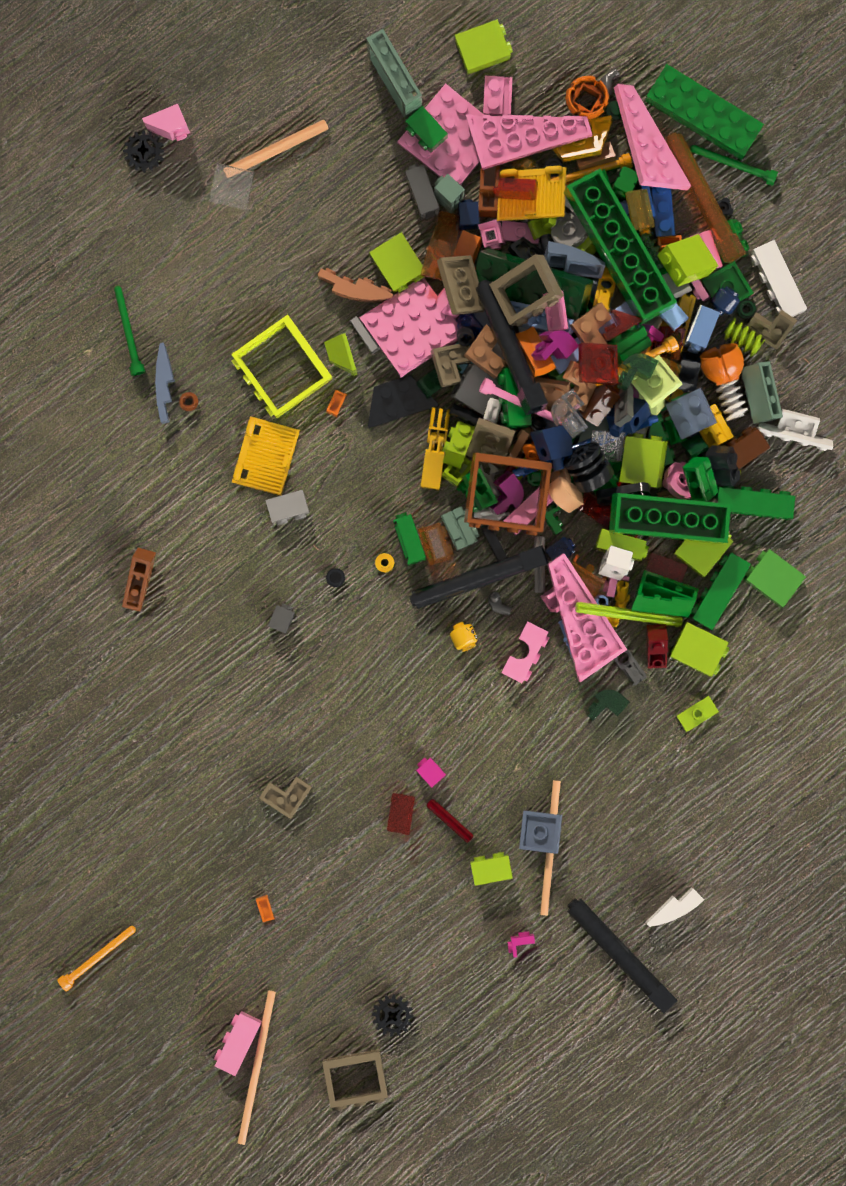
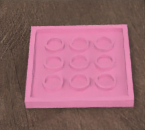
(457, 153)
(410, 327)

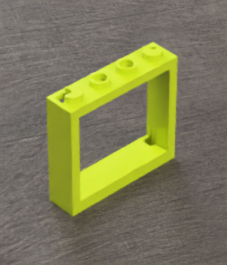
(250, 379)

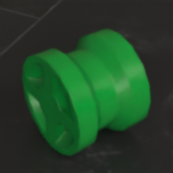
(536, 476)

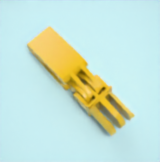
(434, 459)

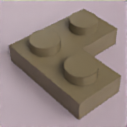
(774, 331)
(445, 362)
(288, 801)

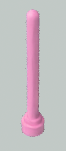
(489, 387)

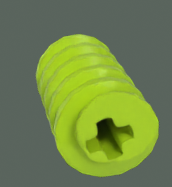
(743, 337)

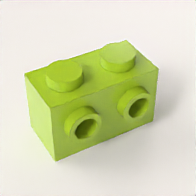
(458, 446)
(491, 869)

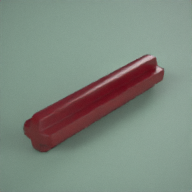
(449, 820)

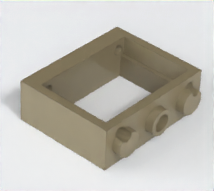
(538, 263)
(350, 1059)

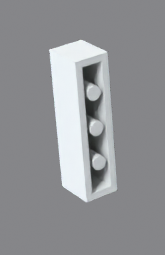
(778, 279)

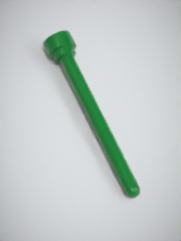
(768, 176)
(137, 367)

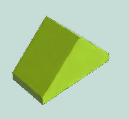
(454, 475)

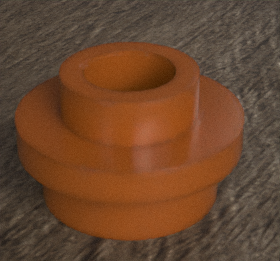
(188, 395)

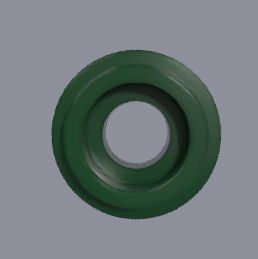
(748, 303)

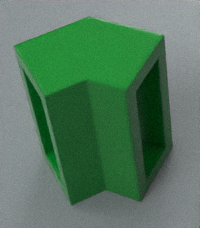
(673, 434)

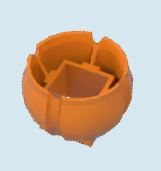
(593, 87)
(722, 364)

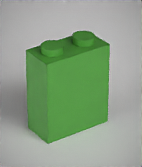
(774, 578)

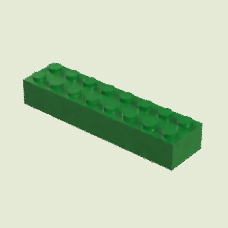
(620, 246)

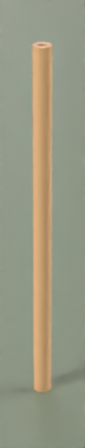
(256, 1067)

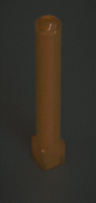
(725, 240)

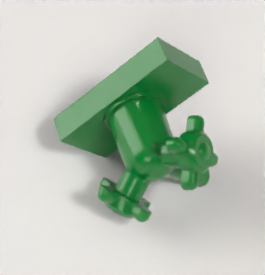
(484, 495)

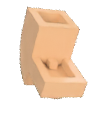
(564, 492)

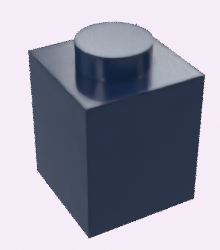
(468, 215)

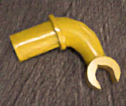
(621, 598)

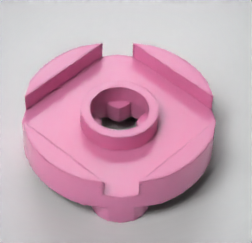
(672, 481)

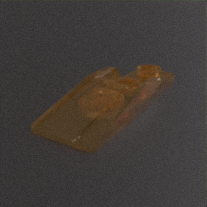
(442, 244)

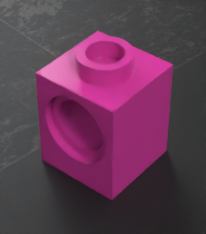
(430, 771)

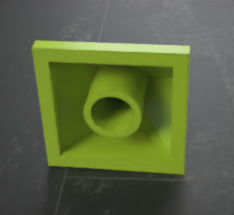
(340, 353)

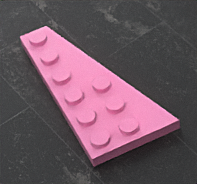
(518, 136)
(649, 150)
(589, 636)

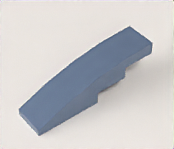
(163, 376)

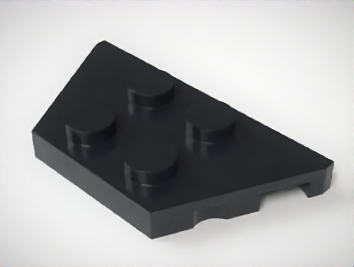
(397, 400)

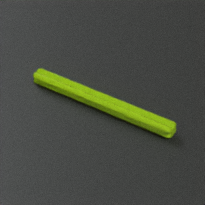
(623, 613)

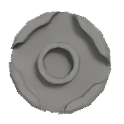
(569, 230)

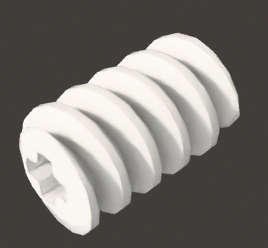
(731, 400)

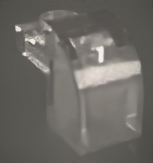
(565, 413)

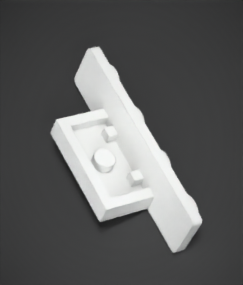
(797, 428)

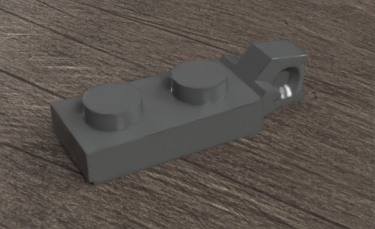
(624, 407)

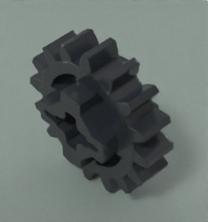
(136, 151)
(387, 1008)

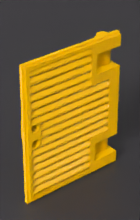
(548, 200)
(266, 456)

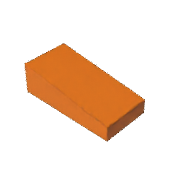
(336, 403)
(265, 908)

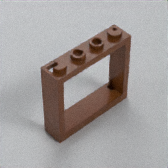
(515, 462)

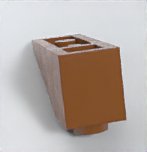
(138, 579)

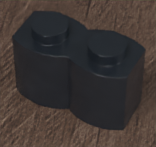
(723, 464)

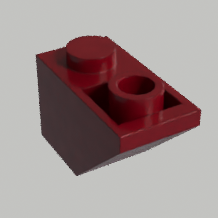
(657, 646)

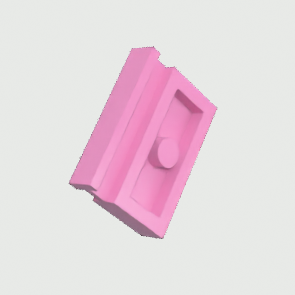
(497, 95)
(699, 291)

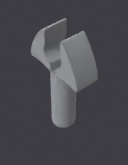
(490, 478)

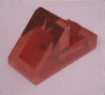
(623, 322)
(590, 507)

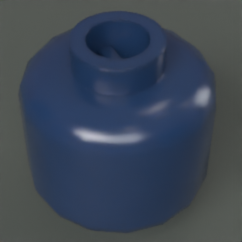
(725, 300)

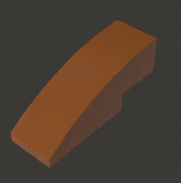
(487, 198)

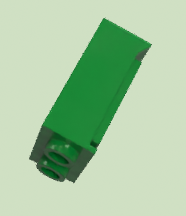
(409, 538)

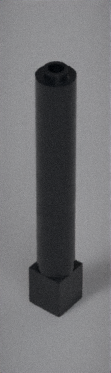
(530, 393)
(479, 577)
(621, 955)

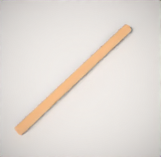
(549, 856)

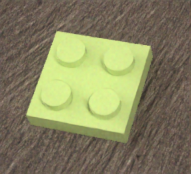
(660, 384)

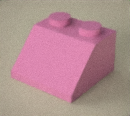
(168, 123)

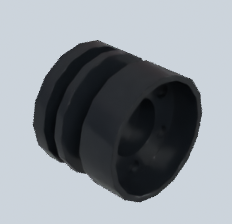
(589, 467)

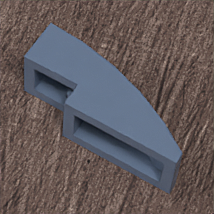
(573, 260)

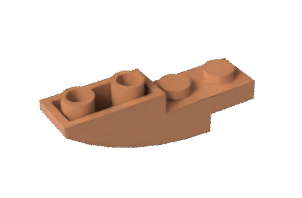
(363, 290)

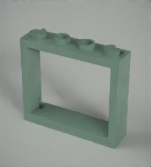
(393, 73)

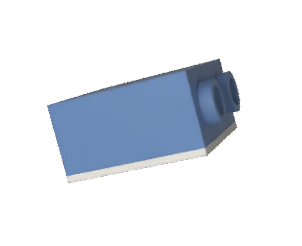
(701, 329)

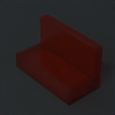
(516, 188)
(400, 813)

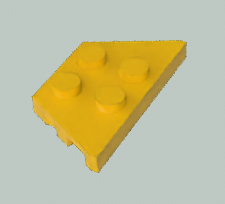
(589, 146)

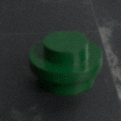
(613, 110)

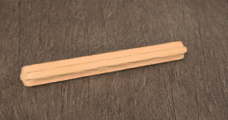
(281, 145)

